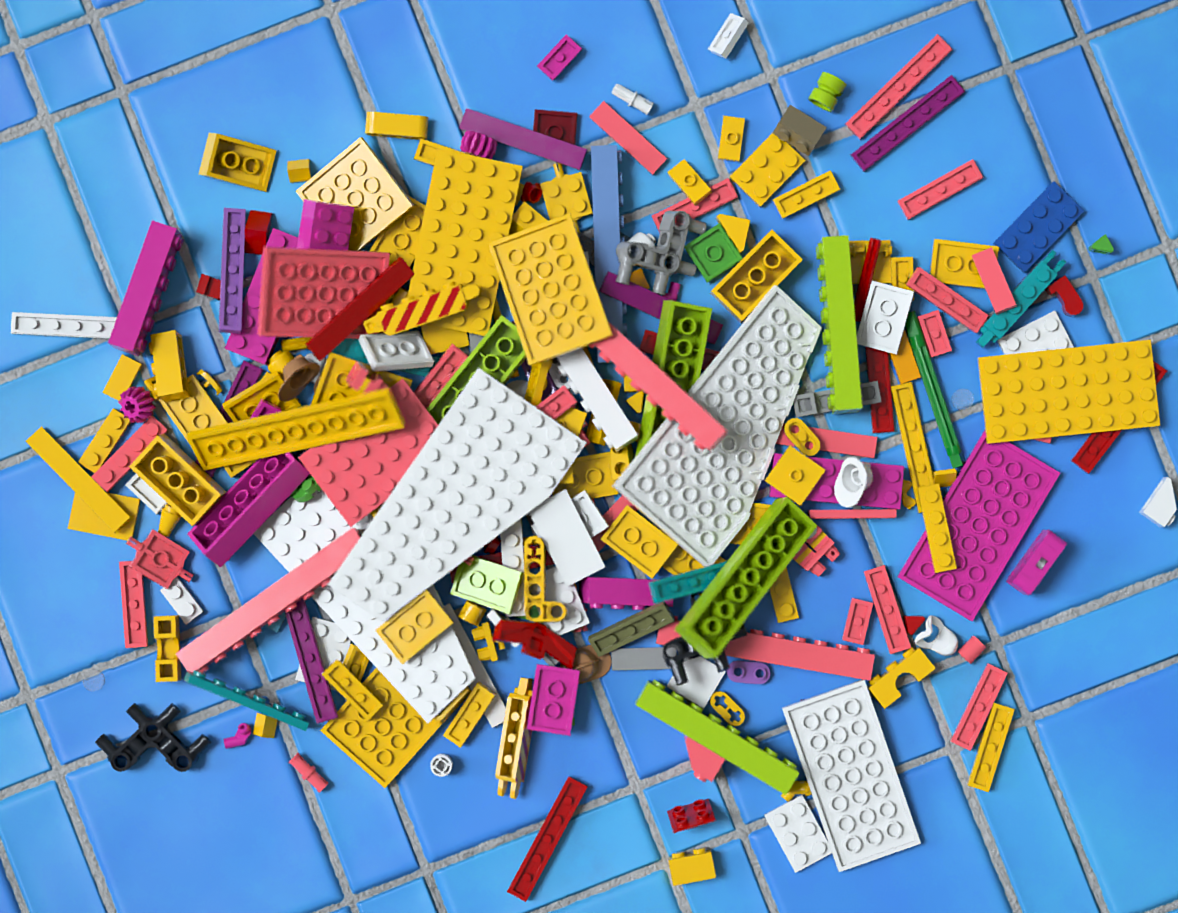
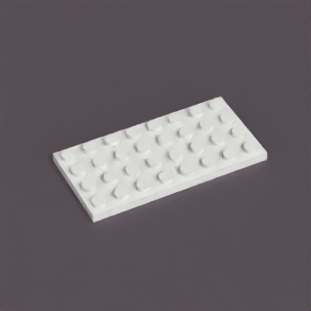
(851, 775)

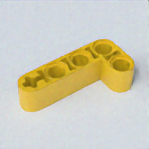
(540, 579)

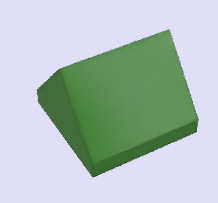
(1101, 246)

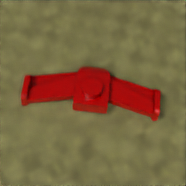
(535, 640)

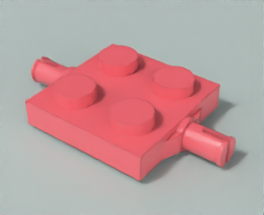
(159, 559)

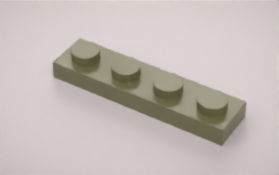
(631, 628)

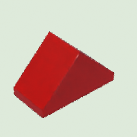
(257, 232)

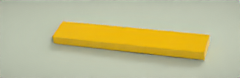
(912, 438)
(78, 480)

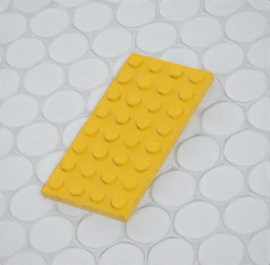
(465, 210)
(1068, 391)

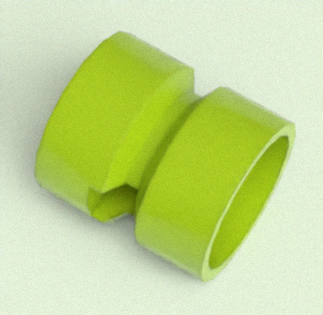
(826, 93)

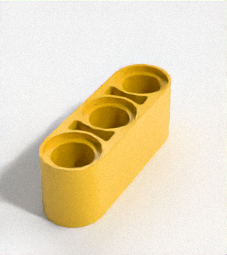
(396, 125)

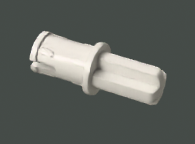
(632, 98)

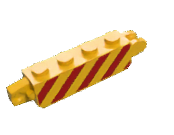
(421, 310)
(515, 739)

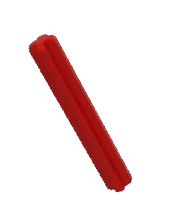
(866, 277)

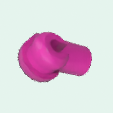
(673, 291)
(240, 738)

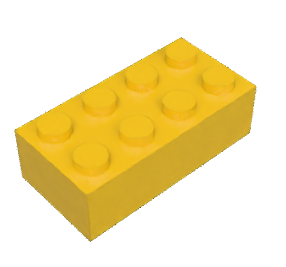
(755, 275)
(177, 479)

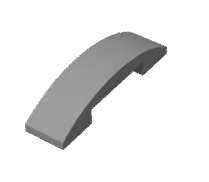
(816, 402)

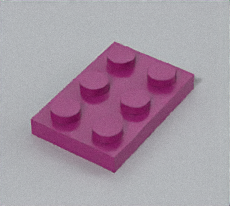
(553, 699)

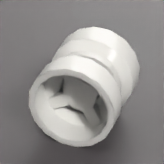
(442, 761)

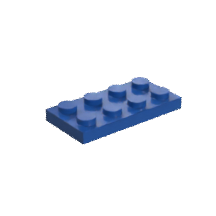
(1038, 227)

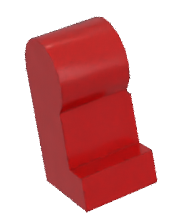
(209, 287)
(1066, 295)

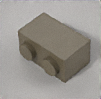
(799, 130)

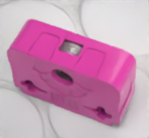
(1036, 562)

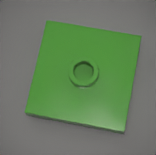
(713, 252)

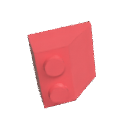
(702, 760)

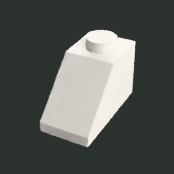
(1161, 504)

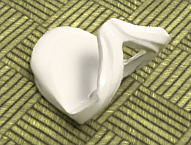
(945, 642)

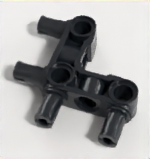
(687, 652)
(165, 741)

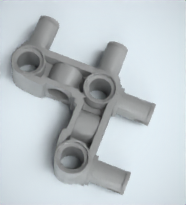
(669, 248)

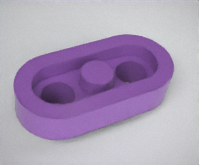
(748, 672)

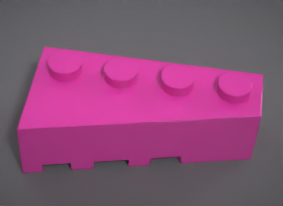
(617, 592)

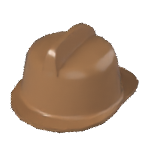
(296, 377)
(590, 664)

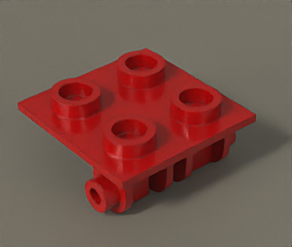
(691, 815)

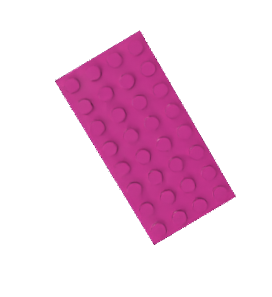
(986, 520)

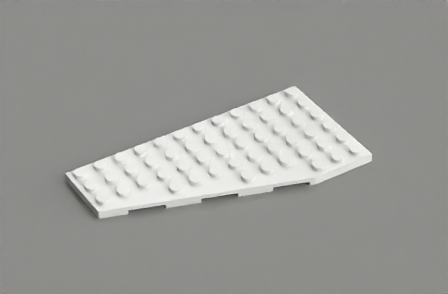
(749, 391)
(466, 486)
(430, 676)

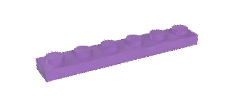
(232, 270)

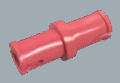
(308, 772)

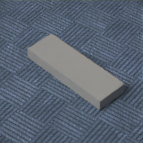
(640, 658)

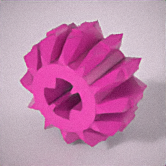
(478, 145)
(136, 404)

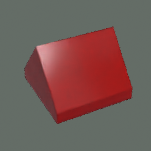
(912, 623)

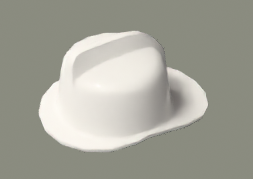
(852, 481)

